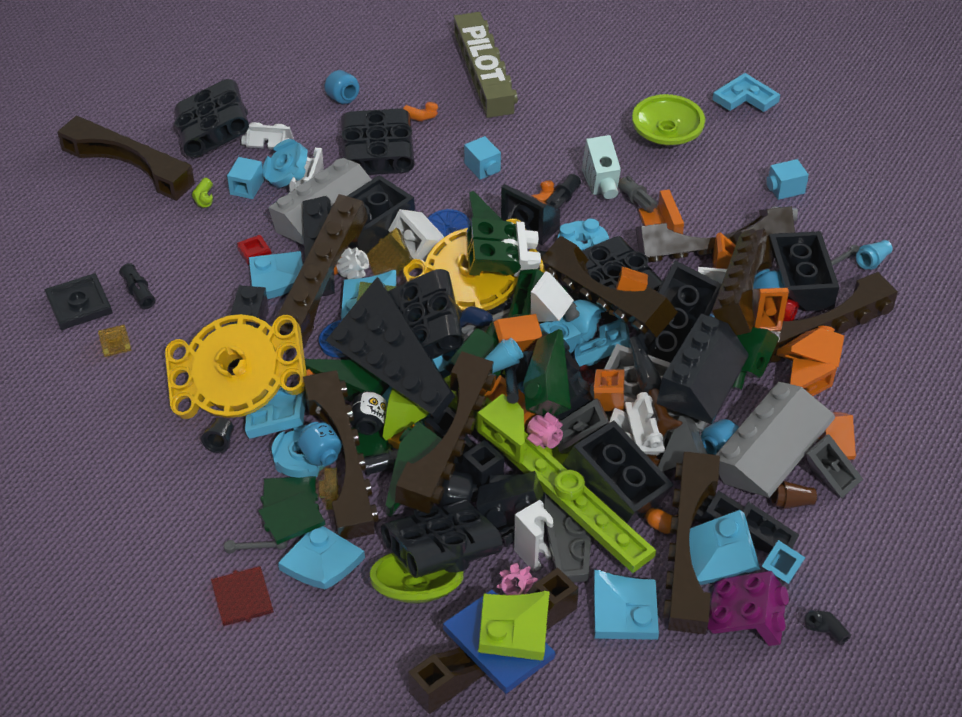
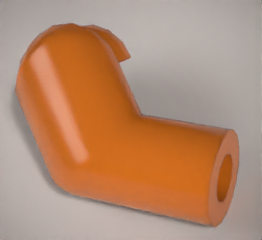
(423, 114)
(546, 192)
(659, 520)

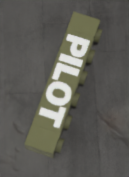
(484, 64)

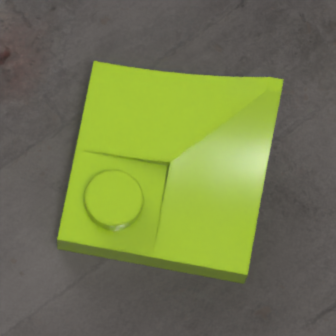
(514, 625)

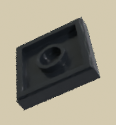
(78, 301)

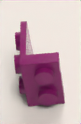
(749, 603)

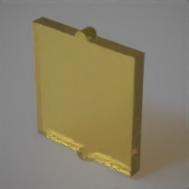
(389, 254)

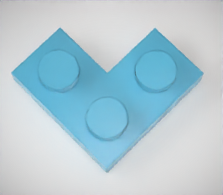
(746, 89)
(594, 350)

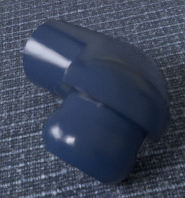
(476, 316)

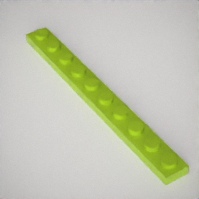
(586, 510)

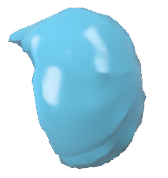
(588, 319)

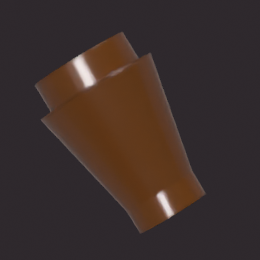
(793, 495)

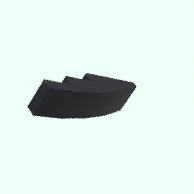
(763, 528)

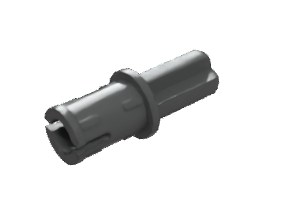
(637, 194)

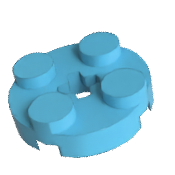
(285, 163)
(584, 231)
(288, 461)

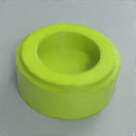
(569, 484)

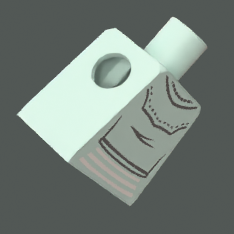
(601, 177)

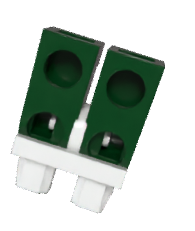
(500, 247)

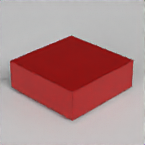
(253, 247)

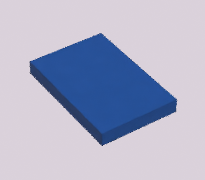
(503, 670)

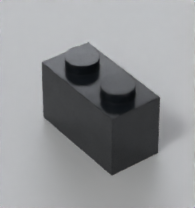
(505, 498)

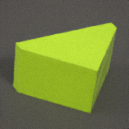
(400, 414)

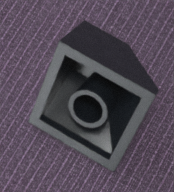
(532, 211)

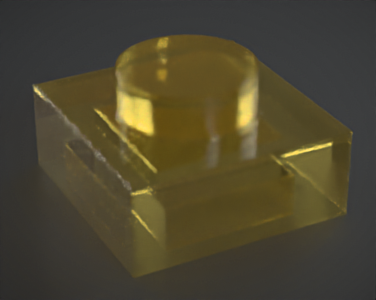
(114, 340)
(329, 487)

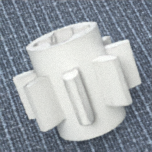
(353, 264)

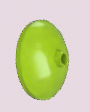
(668, 119)
(398, 584)

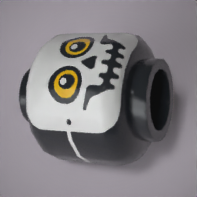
(368, 412)

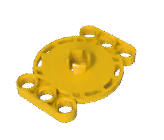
(469, 290)
(255, 377)

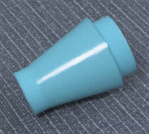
(873, 254)
(505, 355)

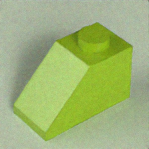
(503, 426)

